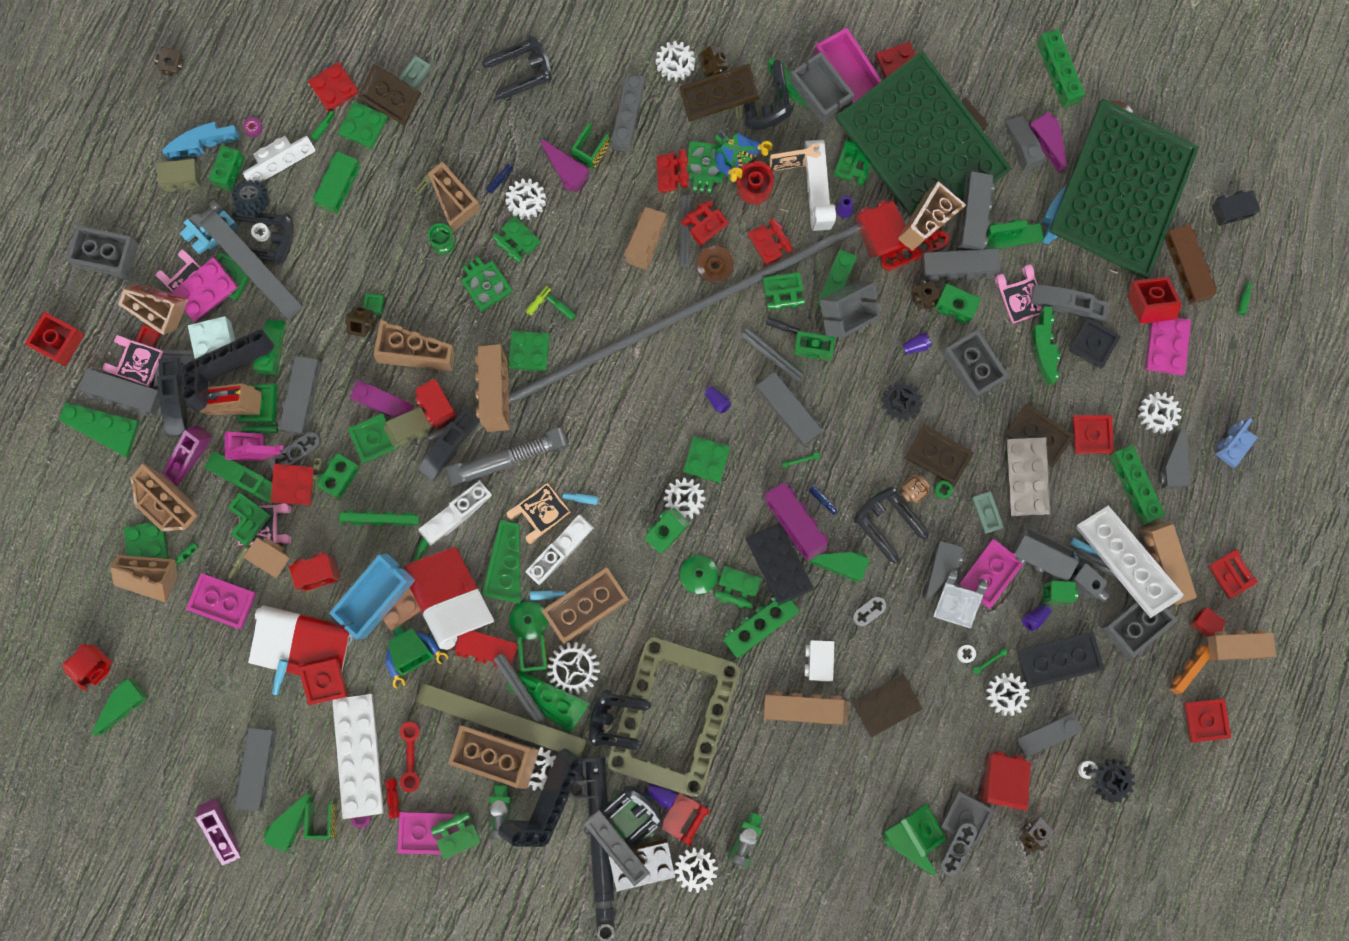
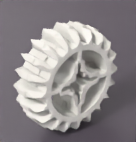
(557, 661)

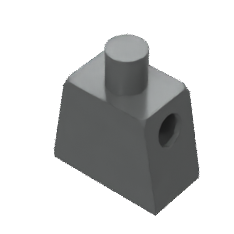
(1089, 582)

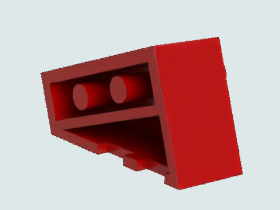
(483, 647)

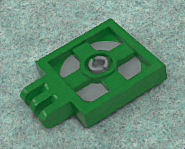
(703, 166)
(485, 284)

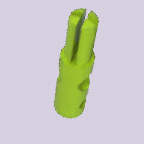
(538, 300)

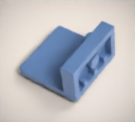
(1236, 444)

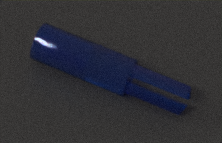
(498, 179)
(823, 499)

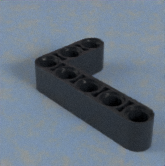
(219, 362)
(549, 806)

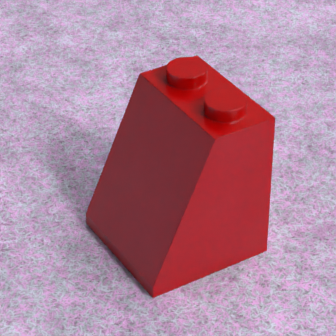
(881, 228)
(1006, 781)

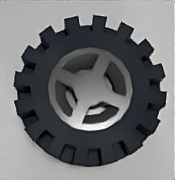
(250, 197)

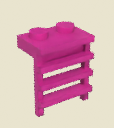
(248, 447)

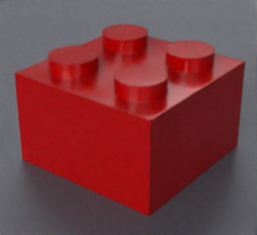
(1154, 300)
(54, 339)
(437, 407)
(314, 572)

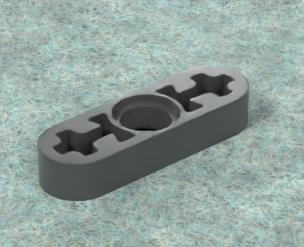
(305, 440)
(948, 857)

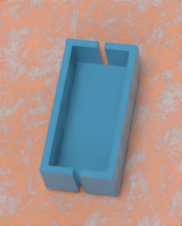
(372, 596)

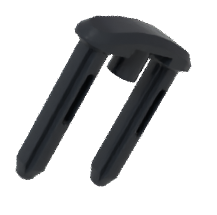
(536, 60)
(770, 116)
(283, 239)
(875, 505)
(600, 717)
(643, 806)

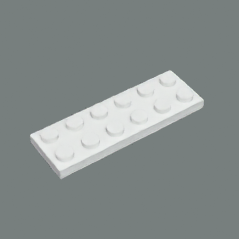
(1129, 561)
(358, 756)

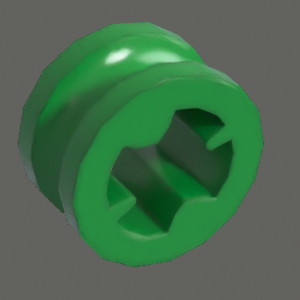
(948, 493)

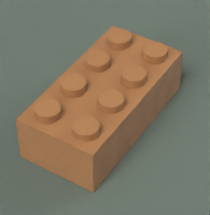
(493, 388)
(585, 606)
(493, 757)

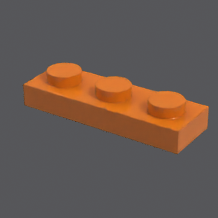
(1191, 668)

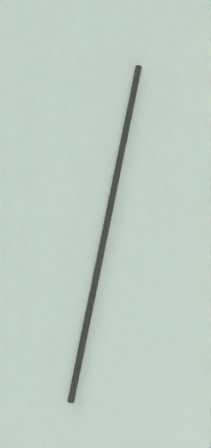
(675, 317)

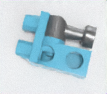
(194, 228)

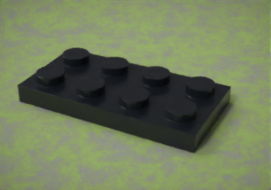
(779, 564)
(1060, 660)

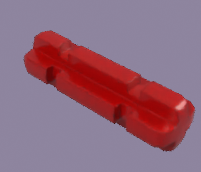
(392, 798)

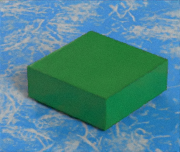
(374, 302)

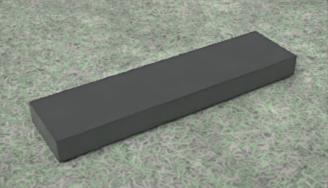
(616, 847)

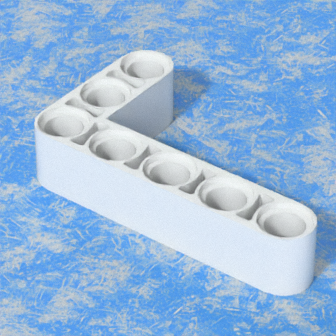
(821, 212)

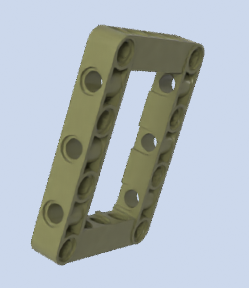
(711, 726)

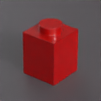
(1208, 622)

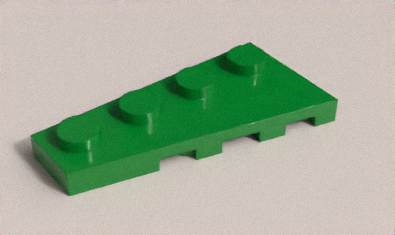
(108, 429)
(357, 519)
(504, 567)
(554, 703)

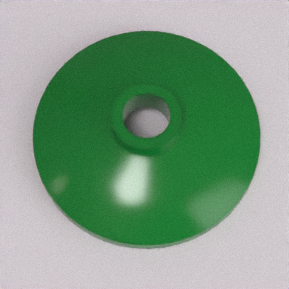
(696, 584)
(532, 630)

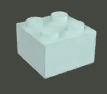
(210, 335)

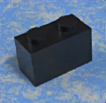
(1235, 207)

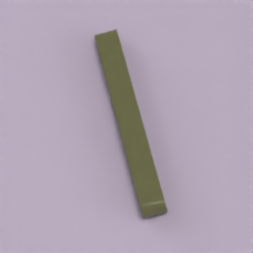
(499, 720)

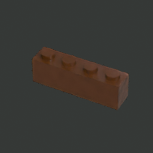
(1190, 264)

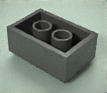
(102, 252)
(975, 365)
(1134, 630)

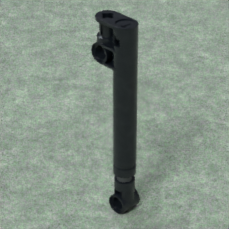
(594, 785)

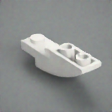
(455, 513)
(559, 550)

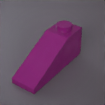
(1050, 138)
(568, 170)
(379, 400)
(186, 454)
(217, 831)

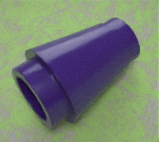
(844, 207)
(917, 344)
(718, 400)
(1036, 617)
(662, 795)

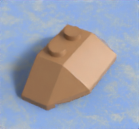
(161, 500)

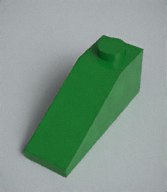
(270, 363)
(846, 564)
(120, 703)
(285, 828)
(900, 841)

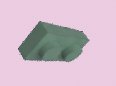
(415, 72)
(987, 512)

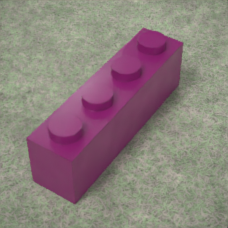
(796, 521)

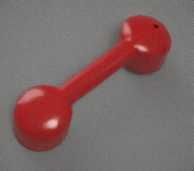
(409, 732)

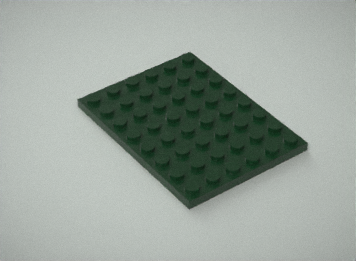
(919, 134)
(1124, 189)

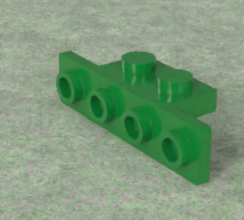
(1013, 234)

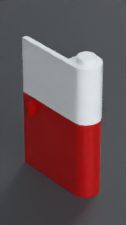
(447, 596)
(296, 639)

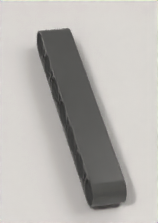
(251, 265)

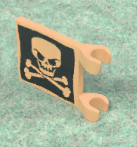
(792, 159)
(542, 511)

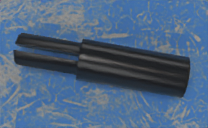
(781, 325)

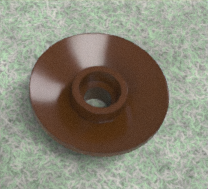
(718, 256)

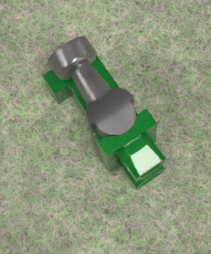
(500, 808)
(745, 838)

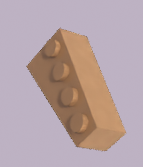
(932, 213)
(411, 349)
(1164, 546)
(806, 710)

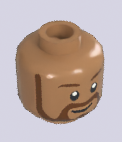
(915, 488)

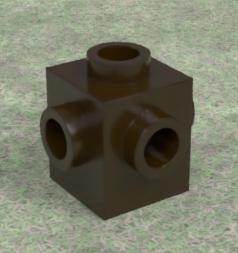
(169, 54)
(713, 60)
(923, 300)
(359, 321)
(1036, 835)

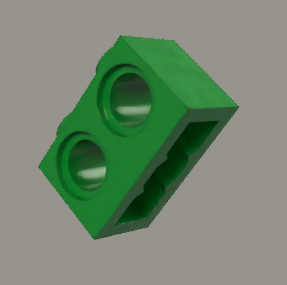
(226, 168)
(343, 479)

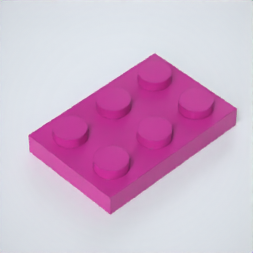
(206, 289)
(1168, 346)
(997, 567)
(221, 601)
(416, 833)

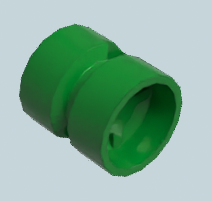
(441, 239)

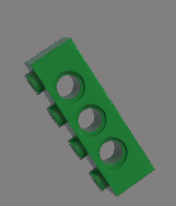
(1060, 68)
(1137, 485)
(739, 647)

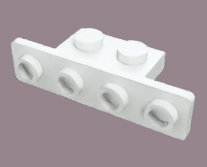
(277, 157)

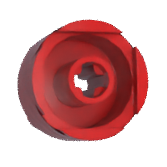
(757, 192)
(87, 666)

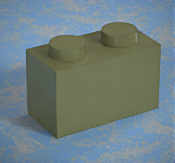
(178, 175)
(407, 427)

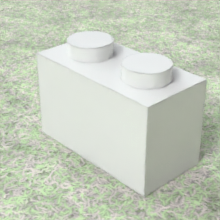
(820, 661)

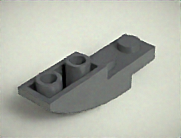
(1069, 300)

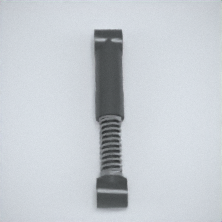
(463, 473)

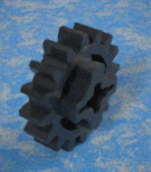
(900, 394)
(1110, 778)

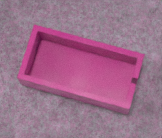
(849, 62)

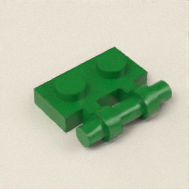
(847, 164)
(520, 235)
(783, 285)
(740, 582)
(459, 841)

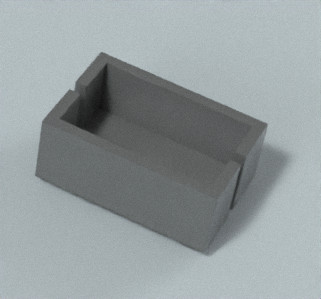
(821, 87)
(846, 310)
(1045, 554)

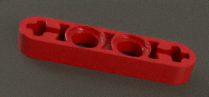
(916, 253)

